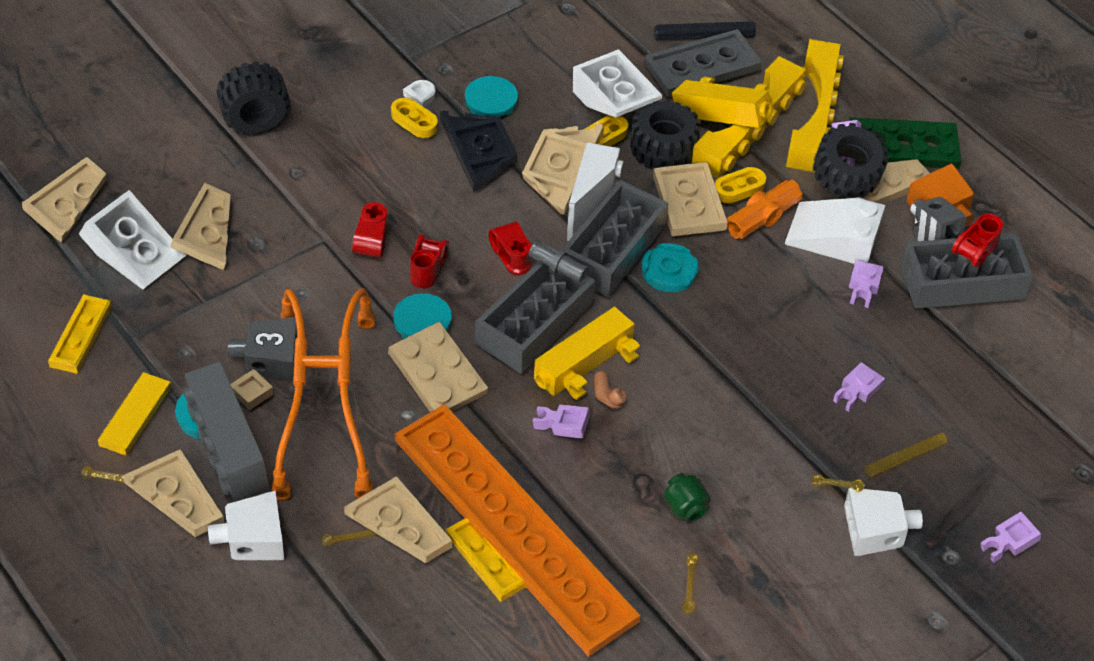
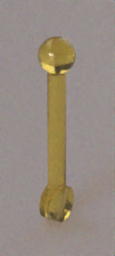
(88, 472)
(857, 485)
(327, 539)
(688, 606)

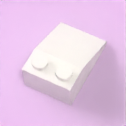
(612, 85)
(594, 181)
(837, 228)
(131, 241)

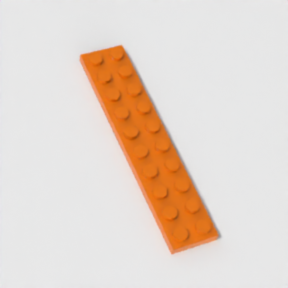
(518, 530)

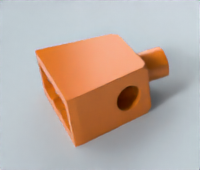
(945, 184)

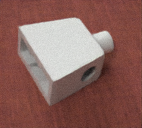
(878, 520)
(251, 529)

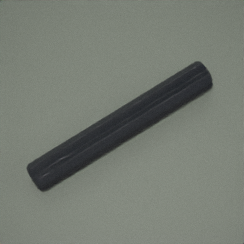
(702, 30)

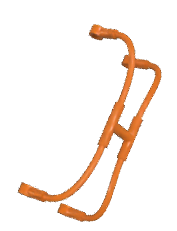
(342, 361)

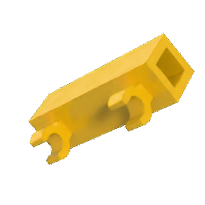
(726, 102)
(584, 351)

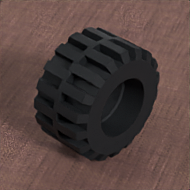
(253, 98)
(664, 134)
(856, 144)

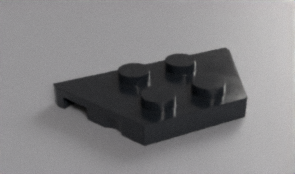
(480, 146)

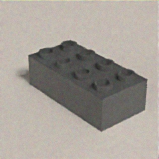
(617, 234)
(946, 279)
(532, 316)
(225, 433)

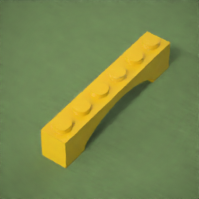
(821, 68)
(726, 146)

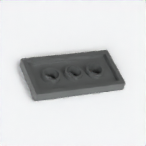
(732, 44)

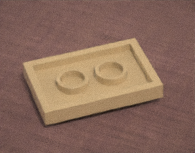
(691, 197)
(437, 369)

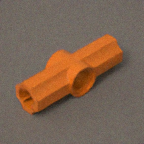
(764, 209)

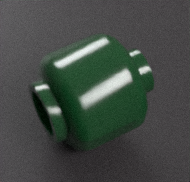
(687, 497)

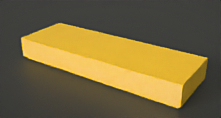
(80, 334)
(134, 414)
(485, 560)

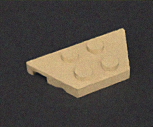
(556, 163)

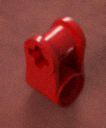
(371, 230)
(979, 239)
(511, 247)
(427, 261)

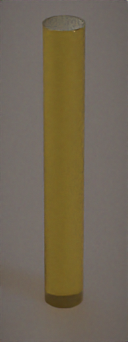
(905, 454)

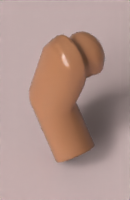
(611, 398)

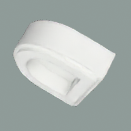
(421, 92)

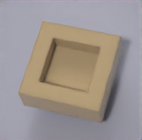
(251, 389)

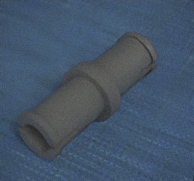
(558, 261)

